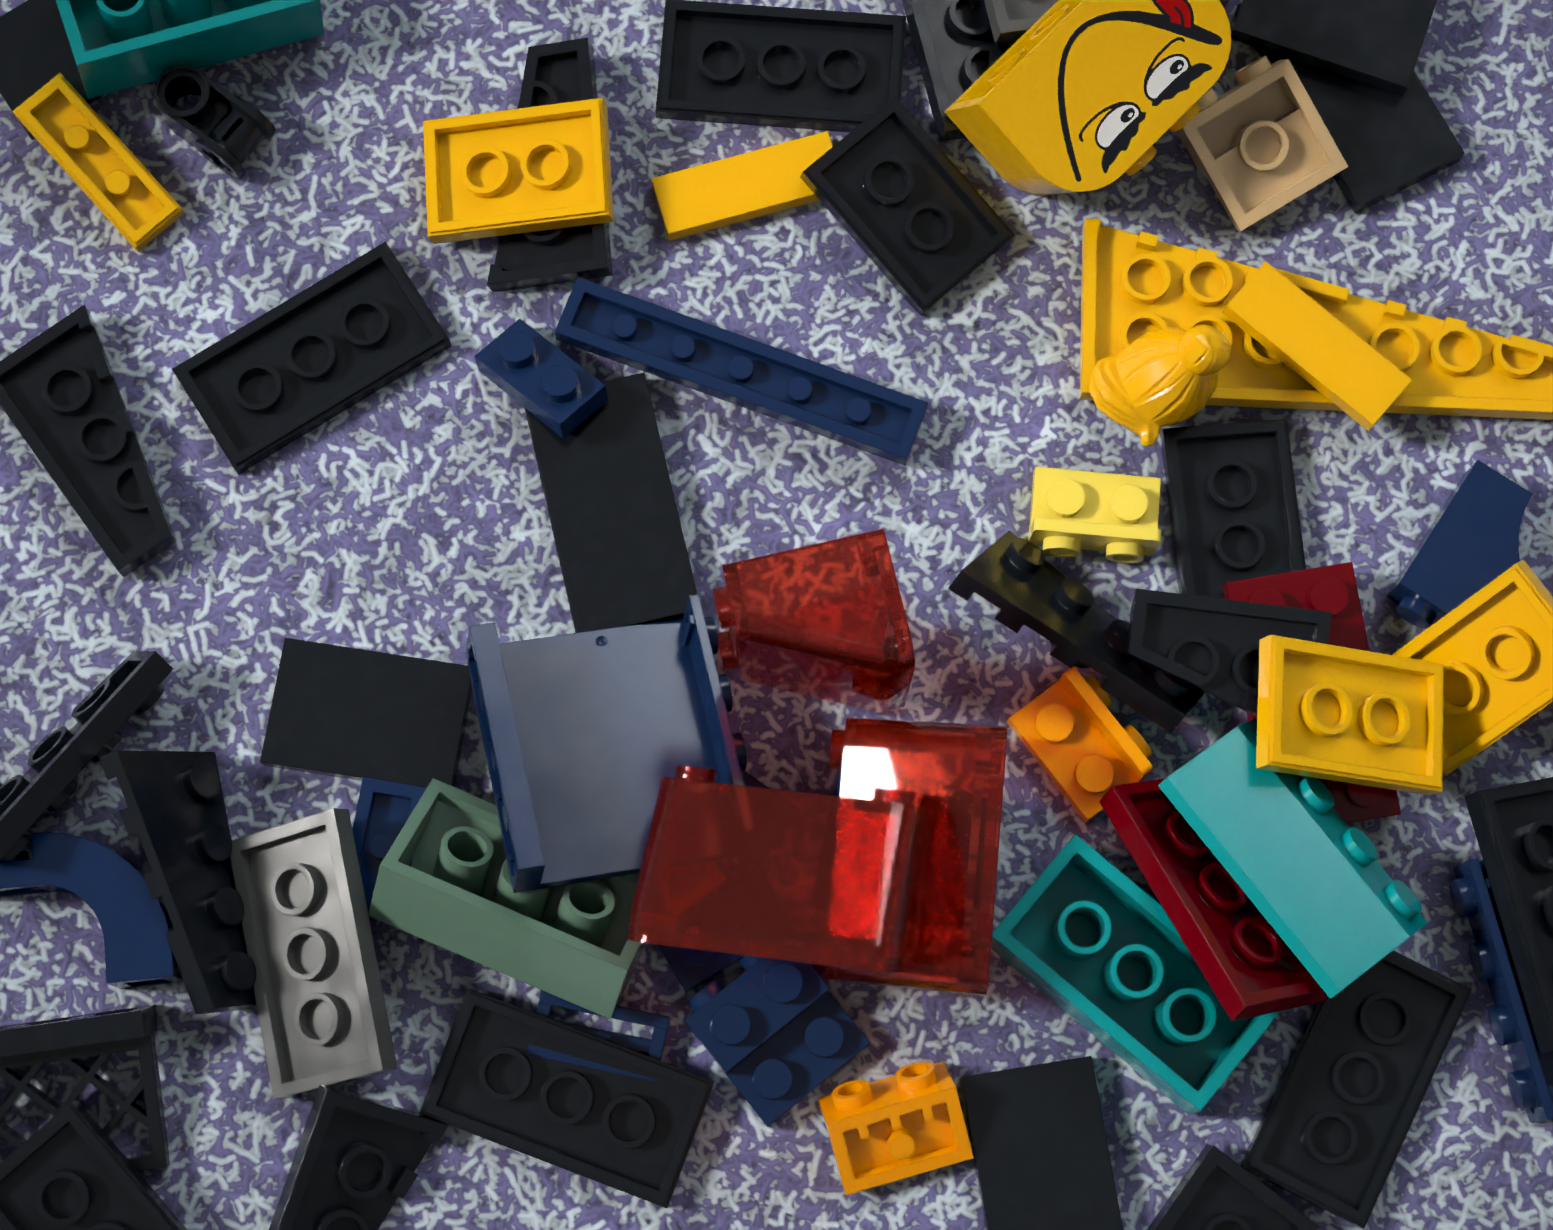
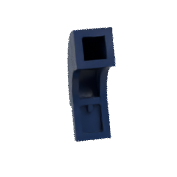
(116, 892)

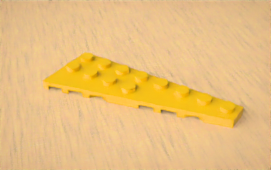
(1148, 285)

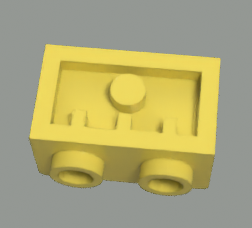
(1095, 513)

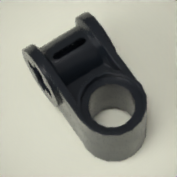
(219, 125)

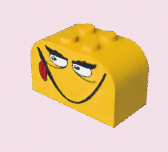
(1093, 90)

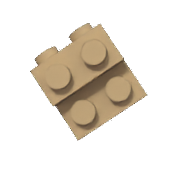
(1261, 142)

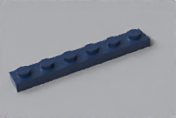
(741, 371)

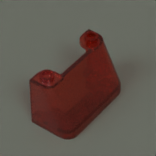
(819, 623)
(962, 780)
(783, 873)

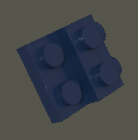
(774, 1032)

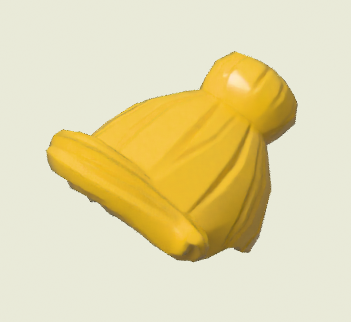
(1160, 378)

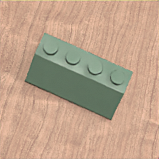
(463, 900)

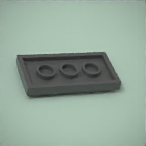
(312, 954)

